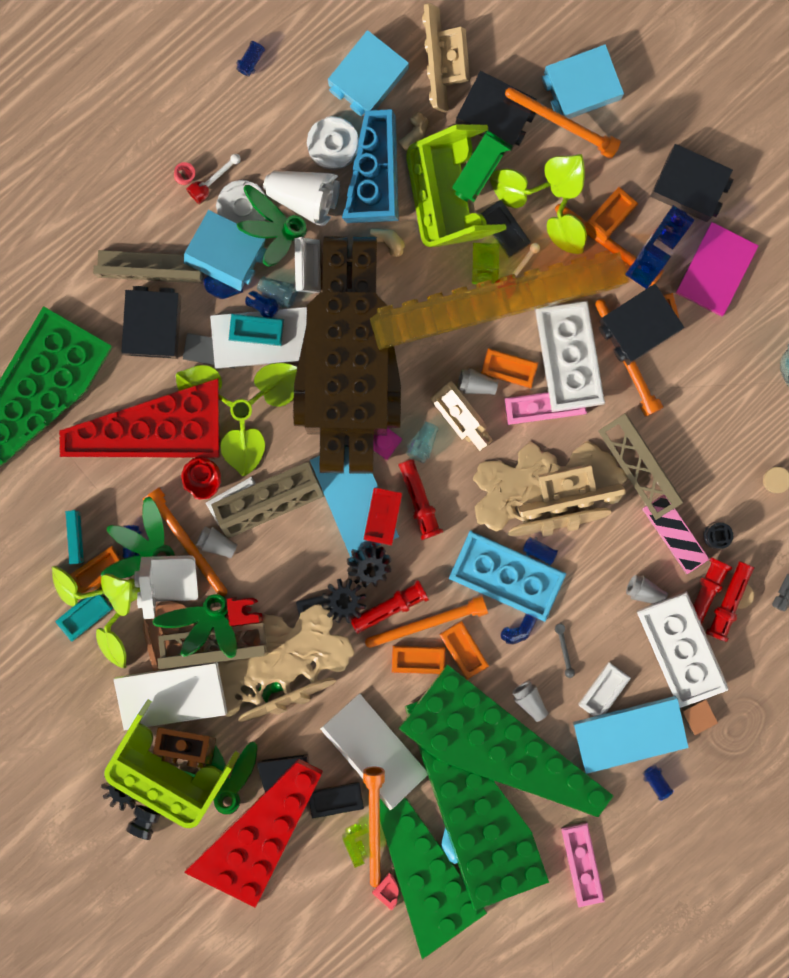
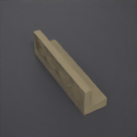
(145, 267)
(650, 461)
(267, 499)
(214, 655)

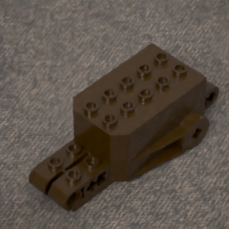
(342, 379)

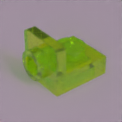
(485, 262)
(355, 848)

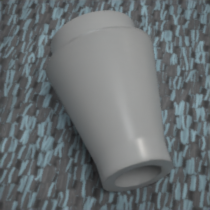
(476, 383)
(216, 543)
(644, 590)
(530, 700)

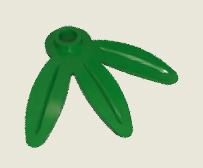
(277, 227)
(137, 543)
(201, 631)
(238, 778)

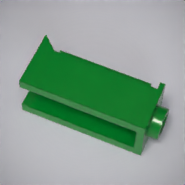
(480, 166)

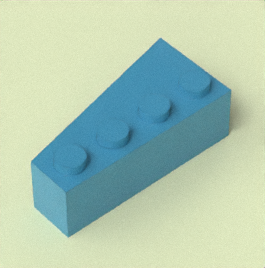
(375, 177)

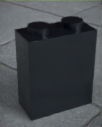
(490, 107)
(692, 183)
(151, 323)
(640, 325)

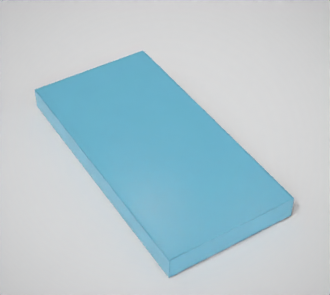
(349, 501)
(507, 576)
(630, 734)

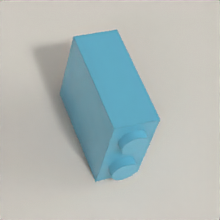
(367, 74)
(583, 82)
(224, 251)

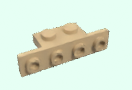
(446, 57)
(568, 489)

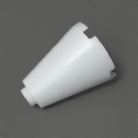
(304, 193)

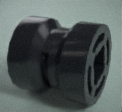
(715, 539)
(142, 824)

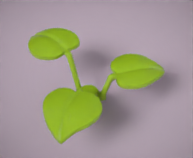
(566, 180)
(245, 448)
(120, 594)

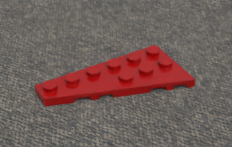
(165, 427)
(252, 845)

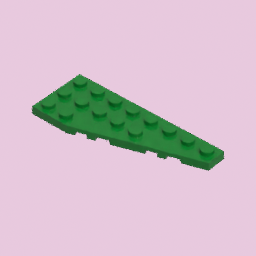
(45, 378)
(479, 736)
(485, 832)

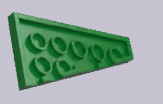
(428, 880)

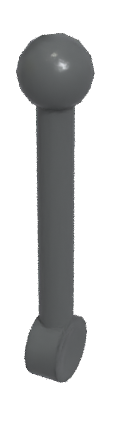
(560, 629)

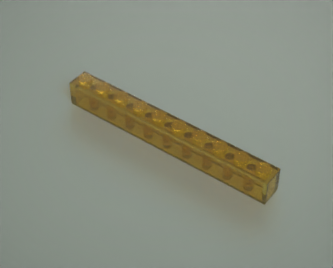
(497, 300)

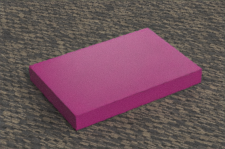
(716, 269)

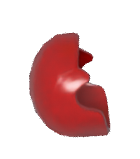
(201, 478)

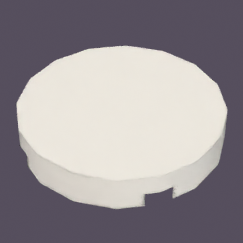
(333, 143)
(234, 204)

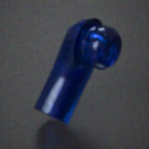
(219, 289)
(520, 633)

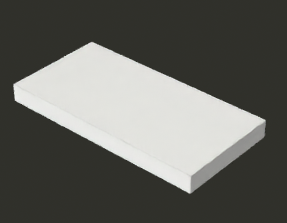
(243, 354)
(569, 356)
(683, 649)
(175, 695)
(369, 742)

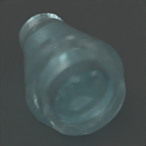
(281, 291)
(422, 443)

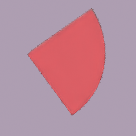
(387, 891)

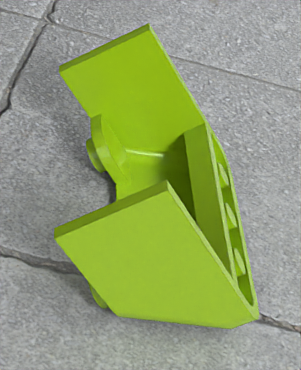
(433, 170)
(158, 782)

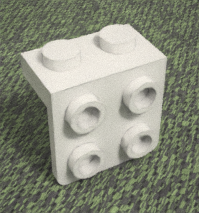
(165, 580)

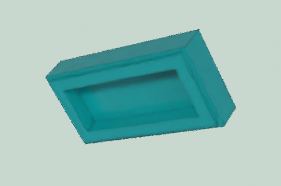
(256, 330)
(74, 537)
(83, 616)

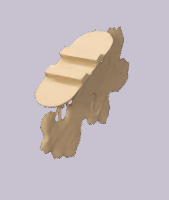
(520, 486)
(288, 656)

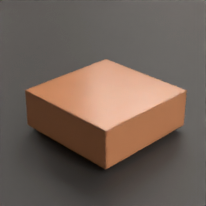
(699, 717)

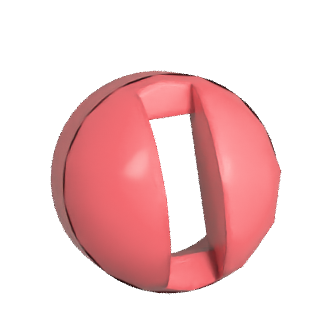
(188, 171)

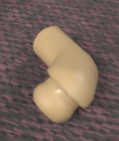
(418, 132)
(391, 239)

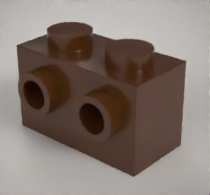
(183, 745)

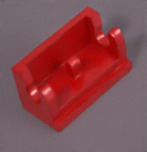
(382, 516)
(238, 611)

